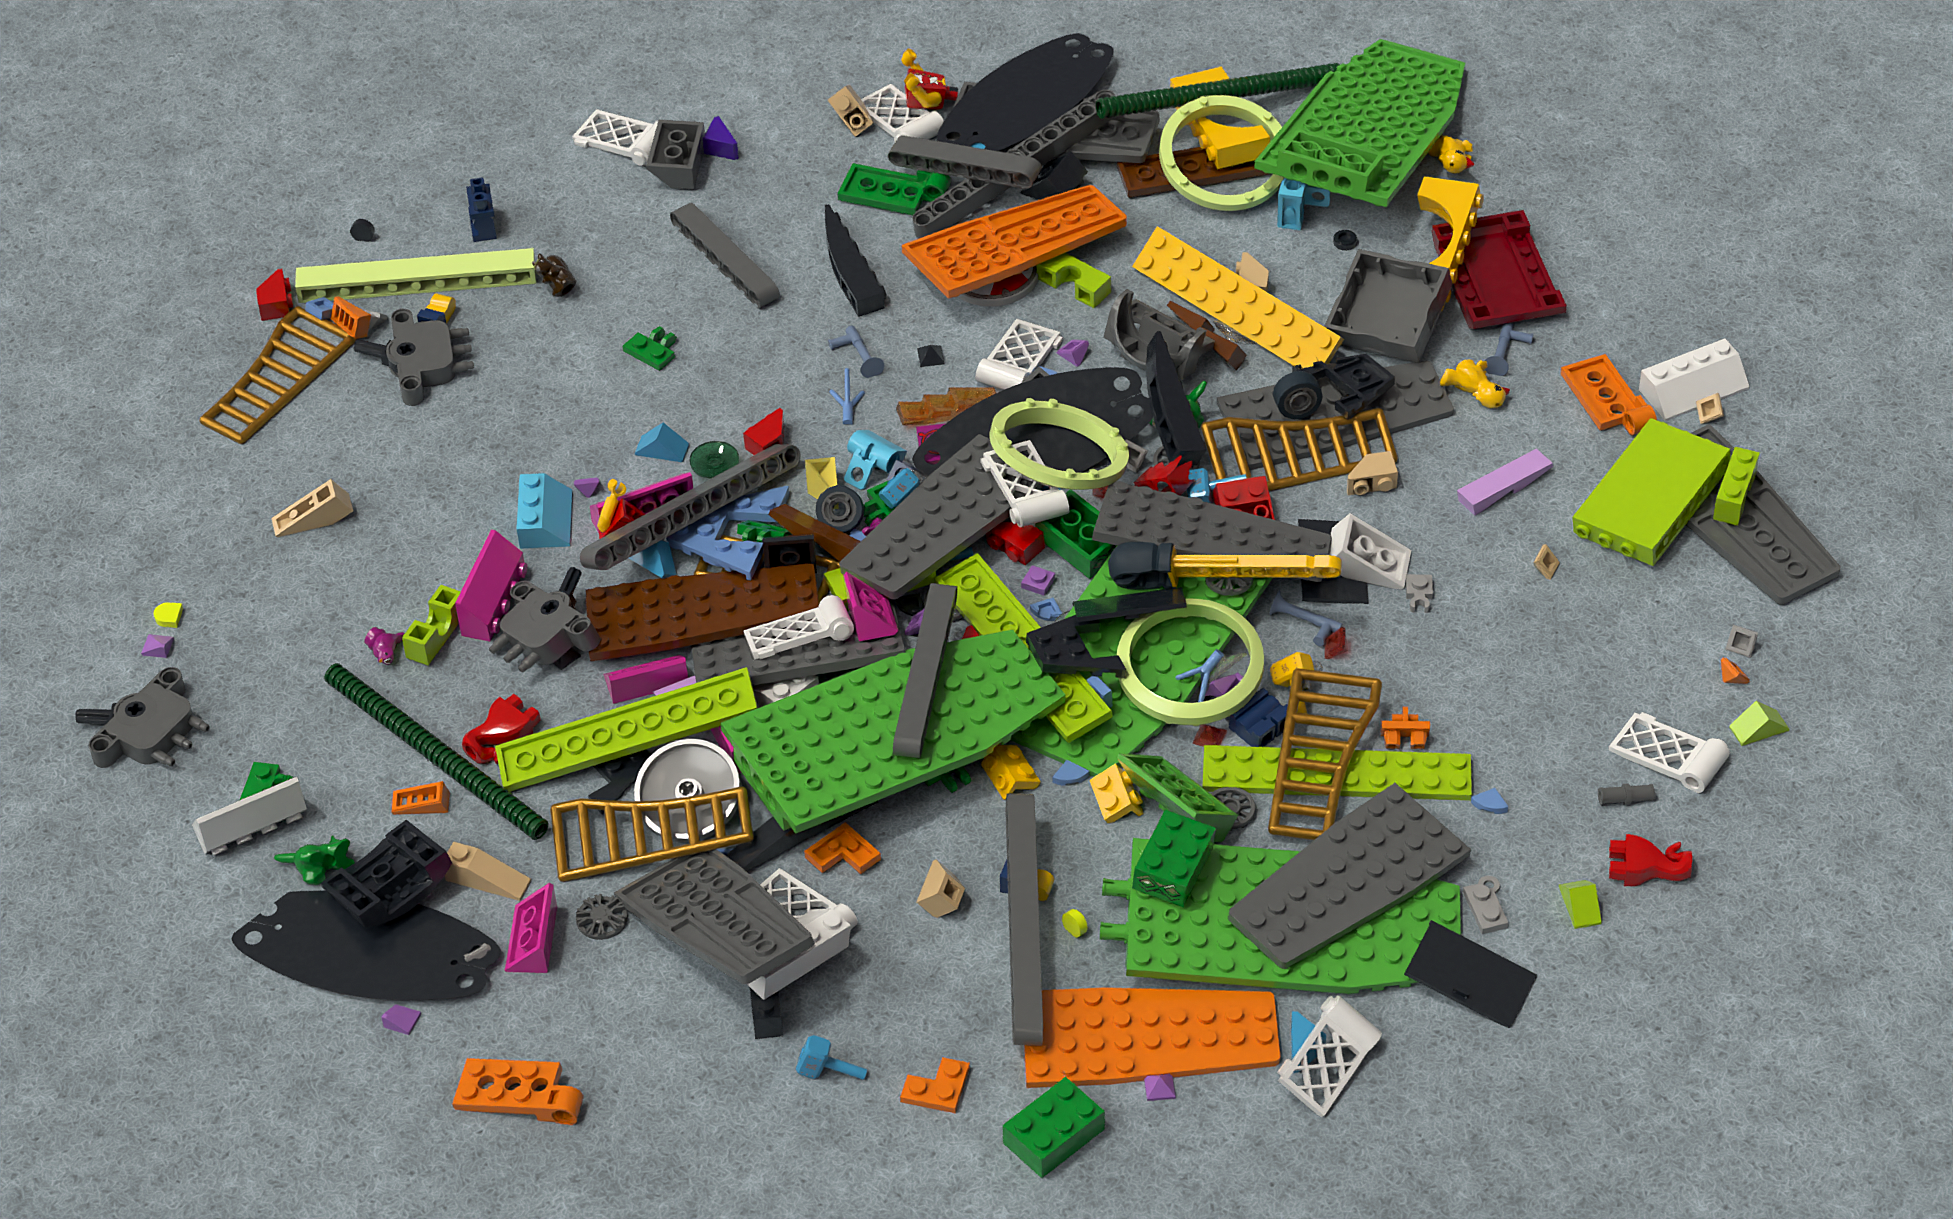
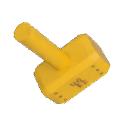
(1283, 670)

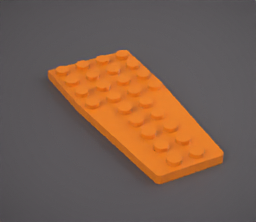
(1013, 239)
(1146, 1032)

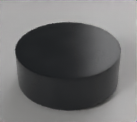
(362, 230)
(1345, 240)

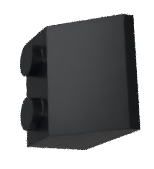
(1057, 177)
(789, 550)

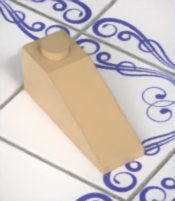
(315, 510)
(483, 872)

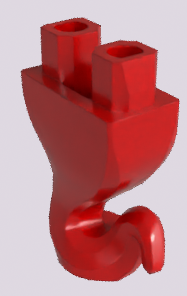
(502, 725)
(1646, 861)

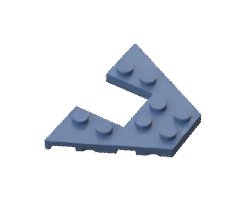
(704, 534)

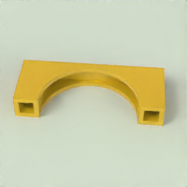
(1223, 143)
(1458, 205)

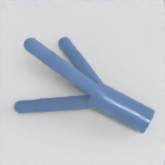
(847, 404)
(1205, 671)

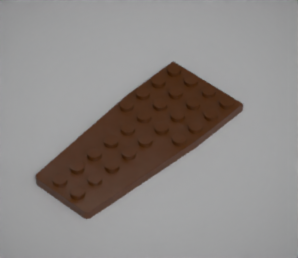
(694, 608)

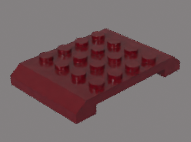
(1501, 272)

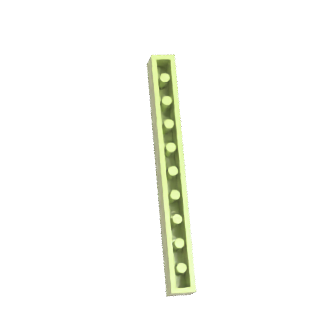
(416, 275)

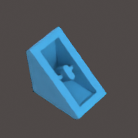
(662, 444)
(656, 559)
(1300, 1031)

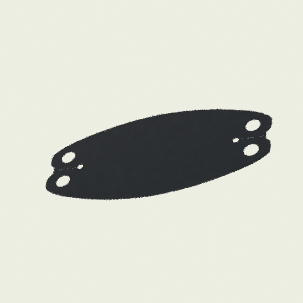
(1026, 93)
(1056, 445)
(388, 961)

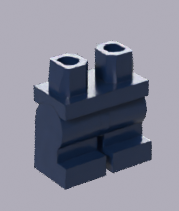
(481, 210)
(1259, 719)

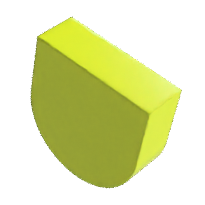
(168, 614)

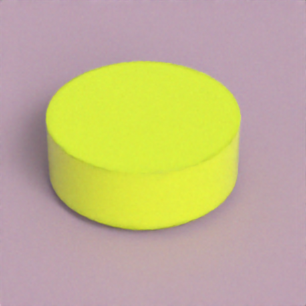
(1074, 923)

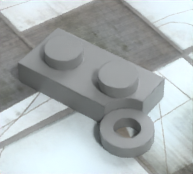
(1485, 905)

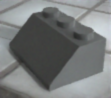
(677, 152)

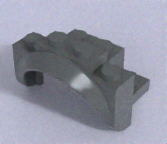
(1183, 342)

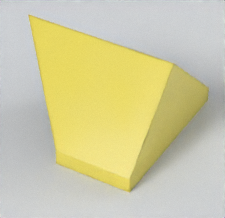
(820, 476)

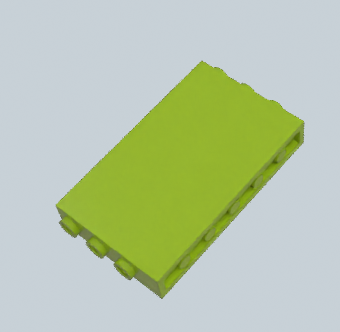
(1651, 491)

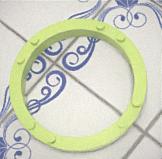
(1209, 106)
(1067, 417)
(1200, 712)

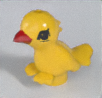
(1452, 154)
(1473, 379)

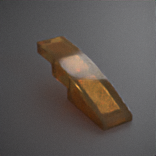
(941, 407)

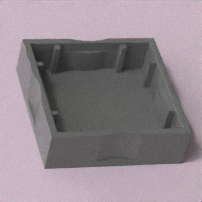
(1389, 305)

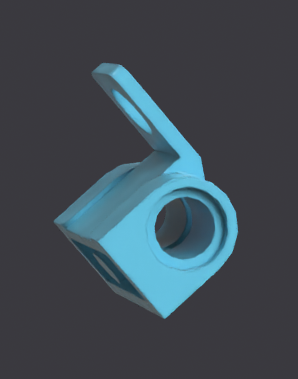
(1291, 202)
(869, 452)

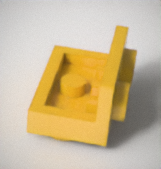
(1009, 770)
(1116, 794)

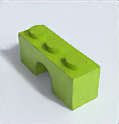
(1090, 283)
(1735, 485)
(425, 639)

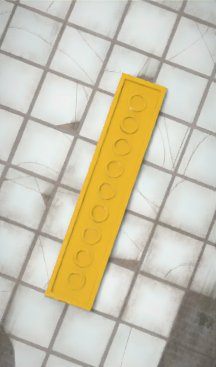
(1236, 301)

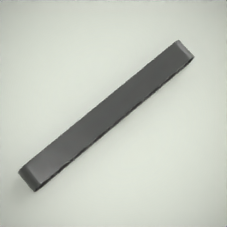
(925, 671)

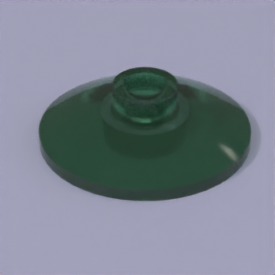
(713, 458)

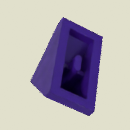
(719, 141)

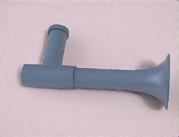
(1497, 364)
(872, 365)
(1325, 623)

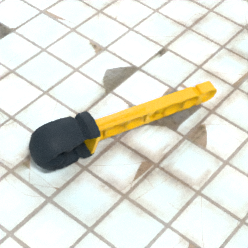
(1152, 566)

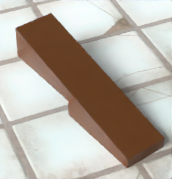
(1224, 348)
(829, 538)

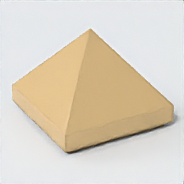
(1709, 408)
(1546, 562)

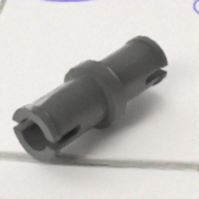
(1626, 794)

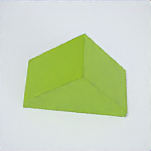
(1757, 724)
(1581, 903)

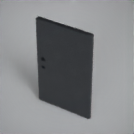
(1331, 589)
(1129, 604)
(1454, 963)

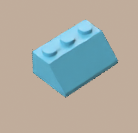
(543, 512)

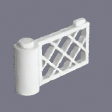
(922, 127)
(641, 141)
(1007, 373)
(1037, 504)
(828, 619)
(1700, 763)
(797, 887)
(1346, 1026)

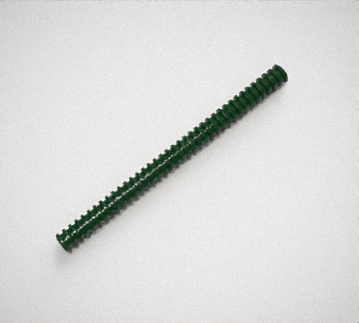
(1234, 87)
(436, 751)

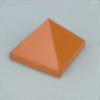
(1732, 673)

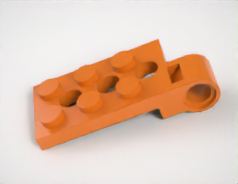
(1633, 408)
(552, 1104)

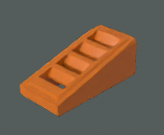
(355, 325)
(437, 801)

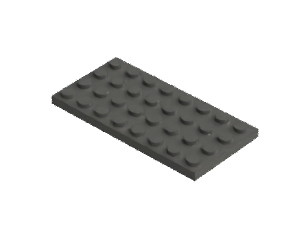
(809, 659)

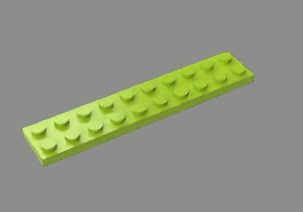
(994, 609)
(625, 730)
(1368, 773)

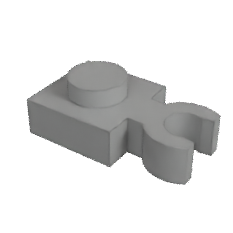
(1419, 590)

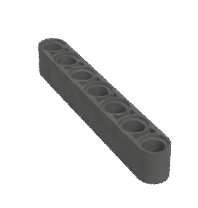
(964, 161)
(725, 254)

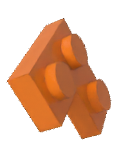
(843, 844)
(939, 1093)

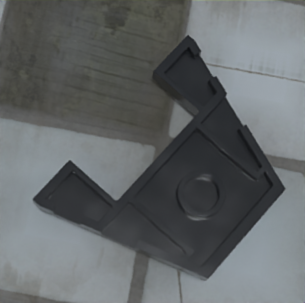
(1357, 376)
(1062, 651)
(619, 775)

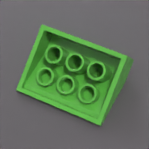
(1177, 792)

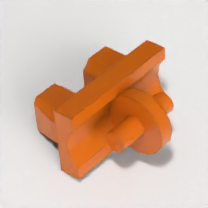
(1405, 726)

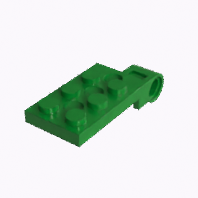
(925, 185)

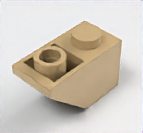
(851, 110)
(1253, 271)
(1373, 474)
(940, 891)

